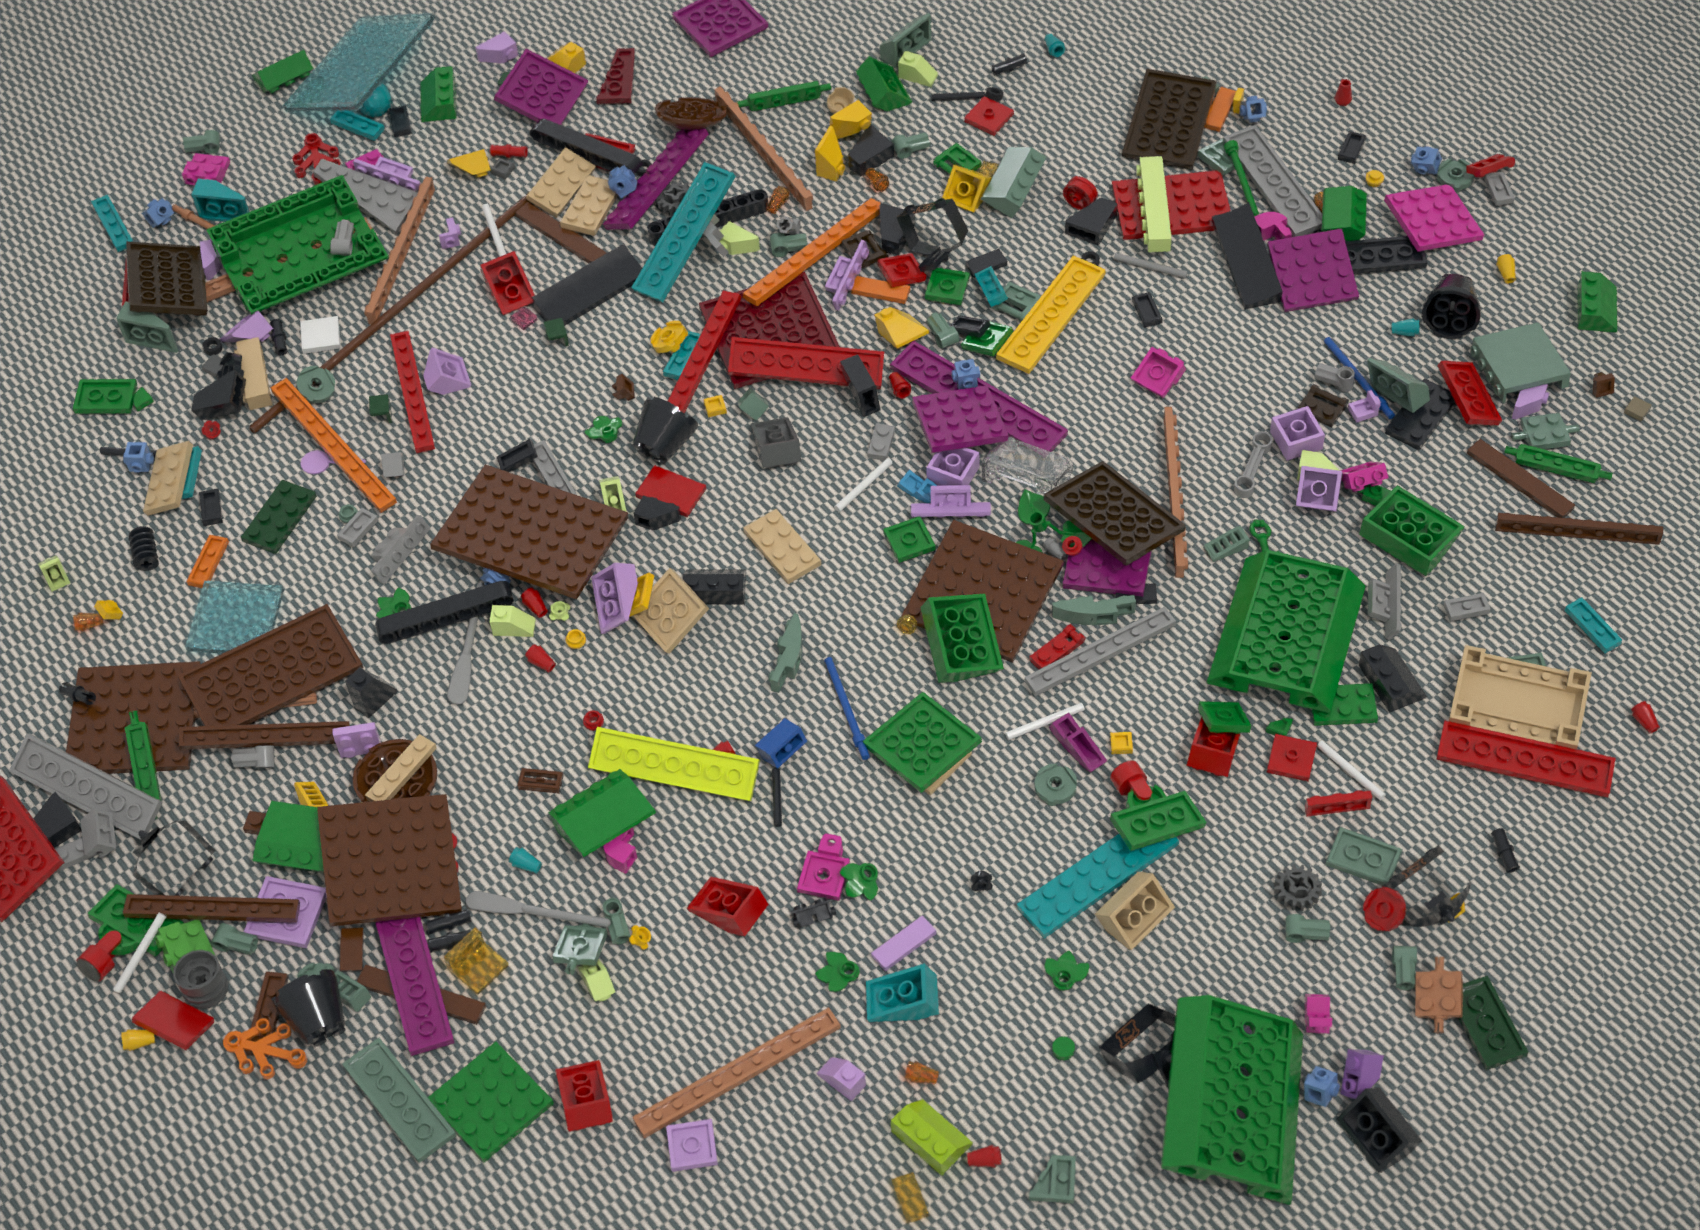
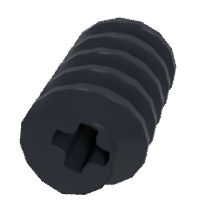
(143, 548)

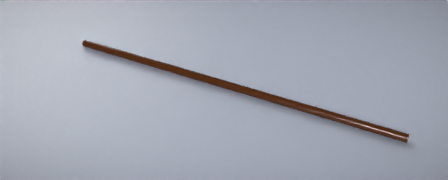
(398, 307)

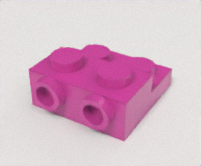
(205, 167)
(1158, 372)
(1364, 474)

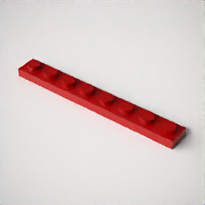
(704, 350)
(412, 392)

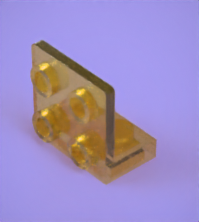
(475, 962)

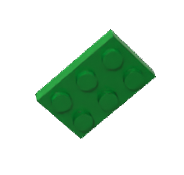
(104, 396)
(1351, 706)

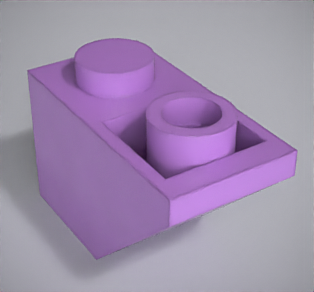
(1360, 1071)

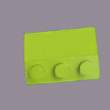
(930, 1135)

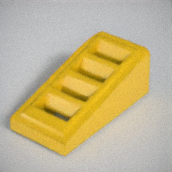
(304, 798)

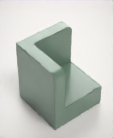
(753, 404)

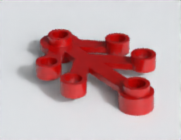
(313, 142)

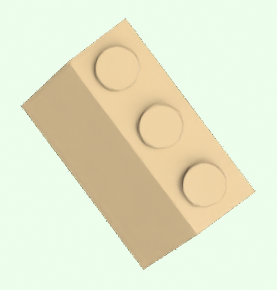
(1135, 909)

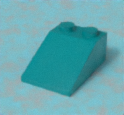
(217, 201)
(903, 995)

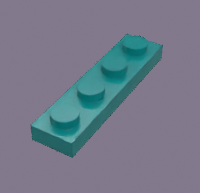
(112, 222)

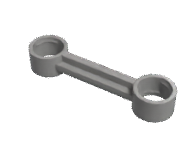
(1253, 464)

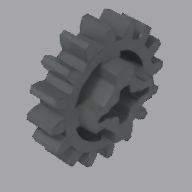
(672, 196)
(1298, 889)

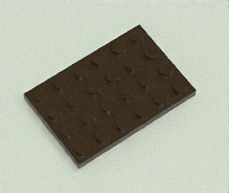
(1169, 118)
(166, 279)
(1114, 512)

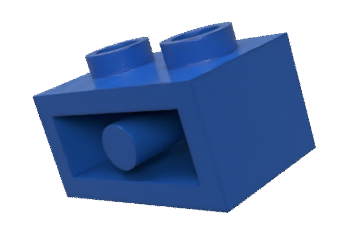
(781, 743)

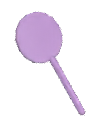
(316, 462)

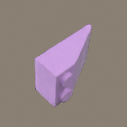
(614, 594)

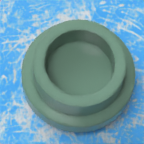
(347, 512)

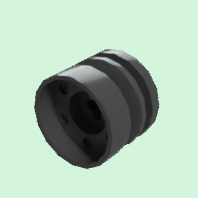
(200, 979)

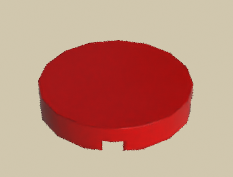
(1384, 909)

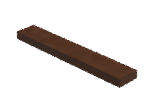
(552, 229)
(1520, 479)
(455, 1004)

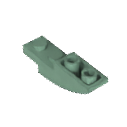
(1087, 612)
(790, 655)

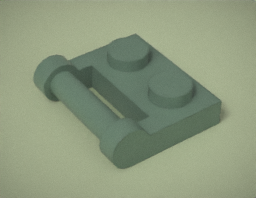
(1020, 298)

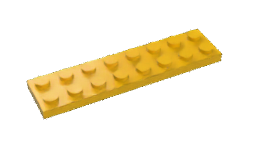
(1050, 314)

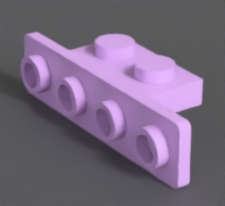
(389, 171)
(844, 273)
(951, 501)

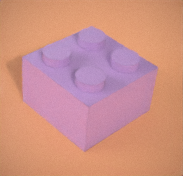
(1297, 432)
(953, 467)
(1319, 488)

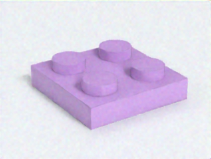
(356, 739)
(691, 1145)

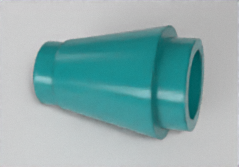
(1055, 46)
(1406, 327)
(524, 860)

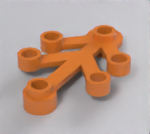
(262, 1047)

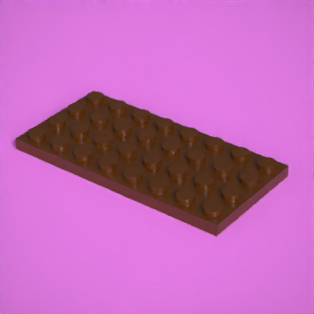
(271, 670)

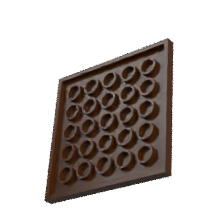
(1005, 571)
(152, 690)
(388, 860)

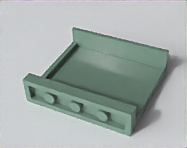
(1519, 359)

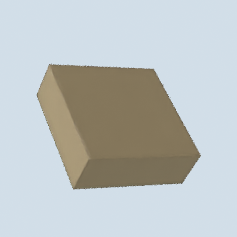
(1637, 408)

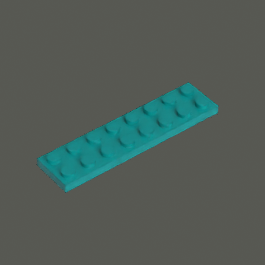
(683, 232)
(1088, 882)

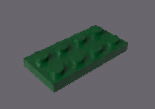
(278, 516)
(1490, 1025)

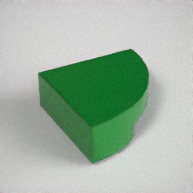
(142, 399)
(1279, 727)

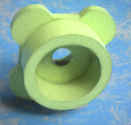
(557, 607)

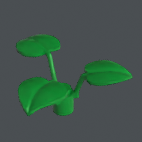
(1033, 510)

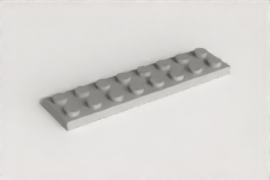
(1276, 181)
(84, 785)

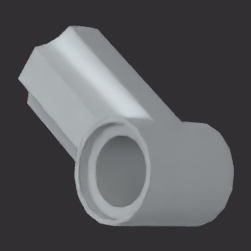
(788, 225)
(343, 239)
(1341, 377)
(255, 757)

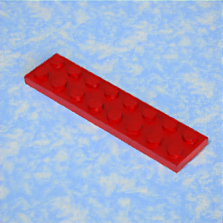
(798, 361)
(1526, 758)

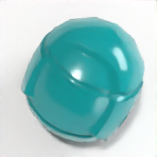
(378, 103)

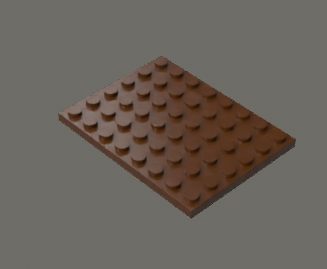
(530, 531)

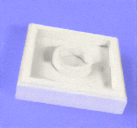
(320, 334)

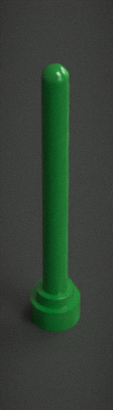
(1232, 149)

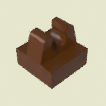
(1603, 384)
(624, 388)

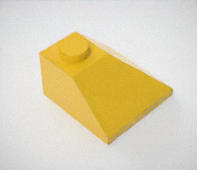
(569, 56)
(851, 120)
(829, 157)
(472, 163)
(966, 187)
(898, 327)

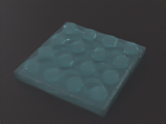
(232, 615)

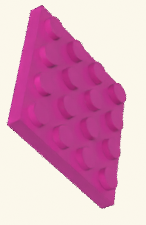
(1434, 217)

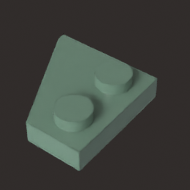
(1216, 157)
(1056, 1181)

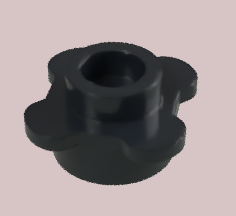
(981, 881)

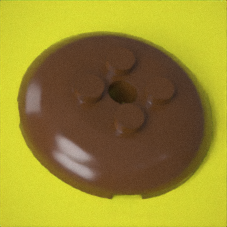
(690, 113)
(380, 758)

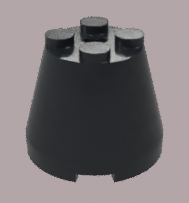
(1452, 307)
(662, 430)
(312, 1007)

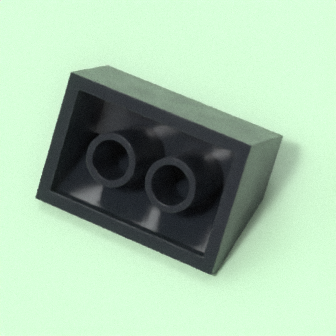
(717, 585)
(1390, 677)
(1378, 1129)

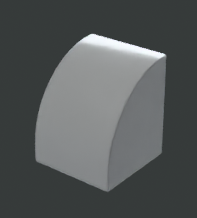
(393, 464)

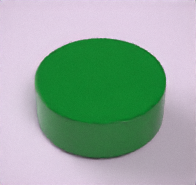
(1063, 1048)

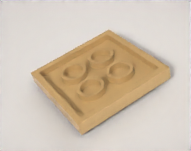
(671, 611)

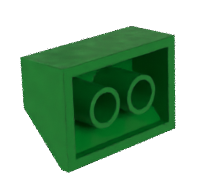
(283, 72)
(882, 85)
(438, 95)
(1345, 210)
(1597, 303)

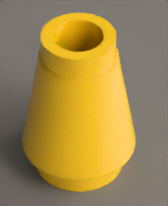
(1506, 266)
(136, 1039)

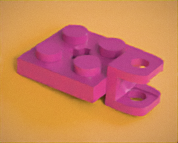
(828, 860)

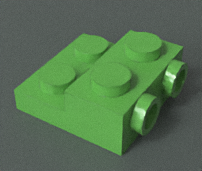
(181, 939)

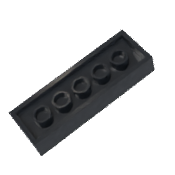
(1247, 257)
(588, 286)

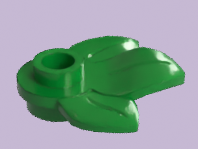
(604, 428)
(394, 604)
(858, 882)
(1066, 968)
(835, 971)

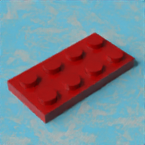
(1469, 393)

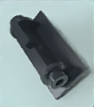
(804, 914)

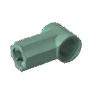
(208, 142)
(906, 145)
(783, 244)
(943, 332)
(618, 929)
(1299, 929)
(229, 938)
(1405, 961)

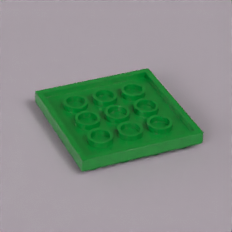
(922, 742)
(490, 1101)

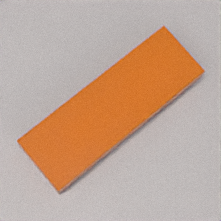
(1220, 109)
(880, 290)
(207, 560)

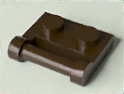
(851, 244)
(1323, 411)

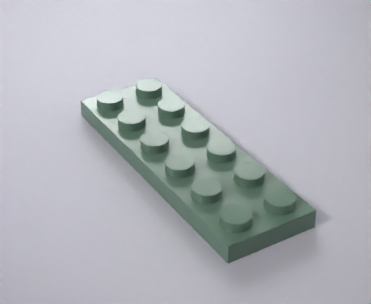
(399, 1100)

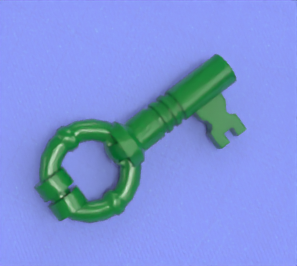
(1262, 537)

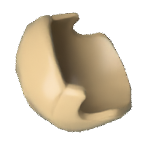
(839, 99)

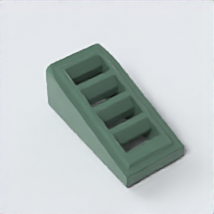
(1232, 535)
(355, 994)

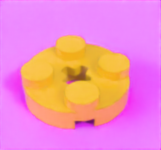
(669, 337)

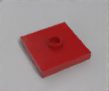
(989, 115)
(901, 270)
(1291, 757)

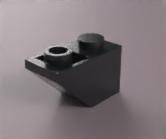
(655, 513)

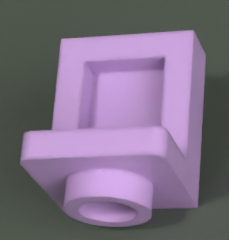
(450, 238)
(1365, 408)

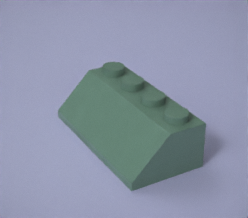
(1013, 179)

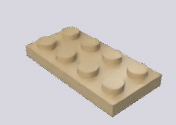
(560, 182)
(589, 206)
(168, 478)
(782, 546)

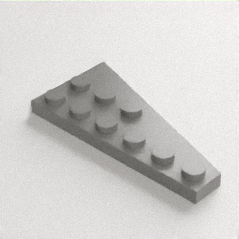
(375, 196)

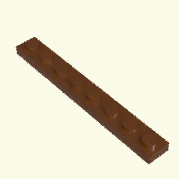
(1579, 528)
(258, 735)
(212, 908)

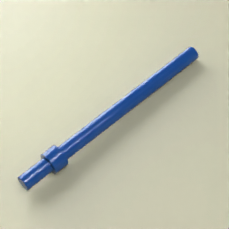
(1358, 376)
(857, 736)

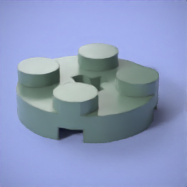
(1458, 182)
(319, 375)
(1051, 794)

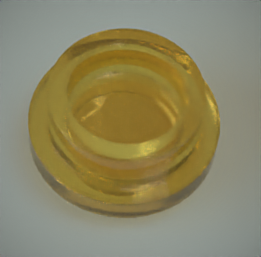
(907, 624)

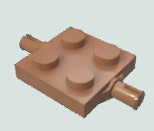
(1439, 995)

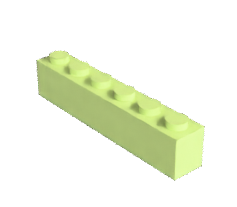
(1155, 205)

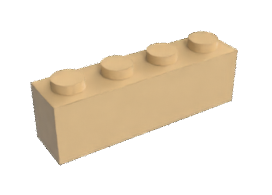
(257, 388)

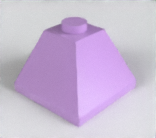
(249, 327)
(445, 372)

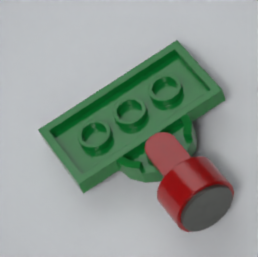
(1149, 812)
(116, 935)

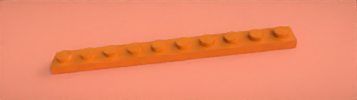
(812, 252)
(333, 445)

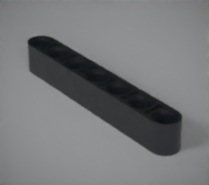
(588, 148)
(730, 209)
(443, 612)

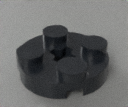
(230, 362)

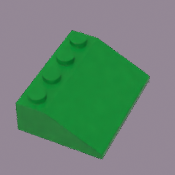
(1410, 530)
(961, 637)
(601, 813)
(290, 838)

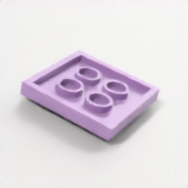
(289, 933)

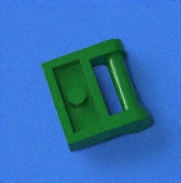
(958, 156)

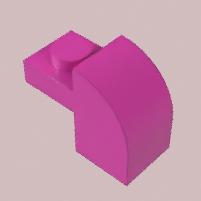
(1273, 225)
(620, 853)
(1317, 1013)

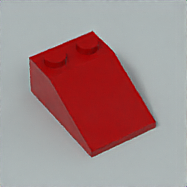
(507, 283)
(1212, 750)
(729, 905)
(584, 1095)

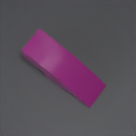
(1077, 742)

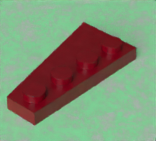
(619, 79)

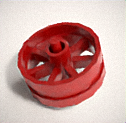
(1080, 192)

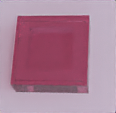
(523, 318)

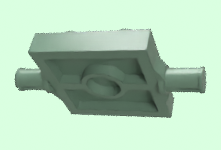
(1545, 431)
(579, 946)

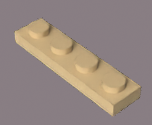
(401, 769)

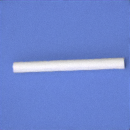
(493, 228)
(863, 485)
(1043, 721)
(1351, 770)
(139, 953)

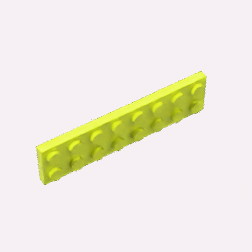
(674, 763)

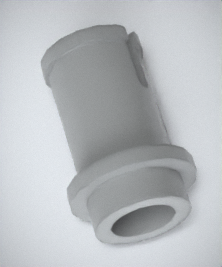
(1054, 548)

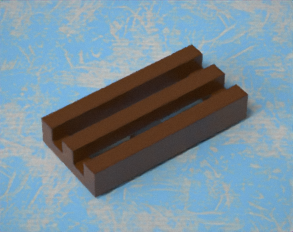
(540, 784)

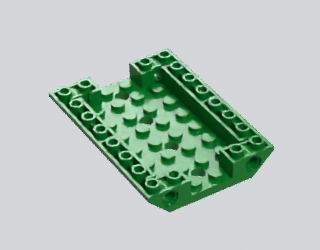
(289, 231)
(1316, 630)
(1209, 1088)

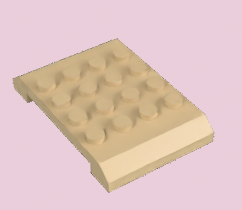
(1520, 698)

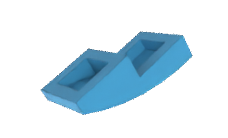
(916, 486)

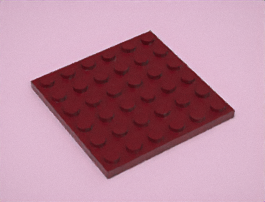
(786, 316)

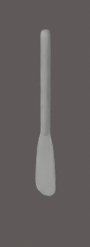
(461, 675)
(499, 904)

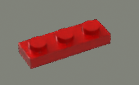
(1338, 803)

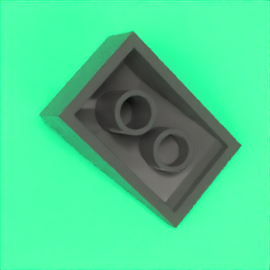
(776, 442)

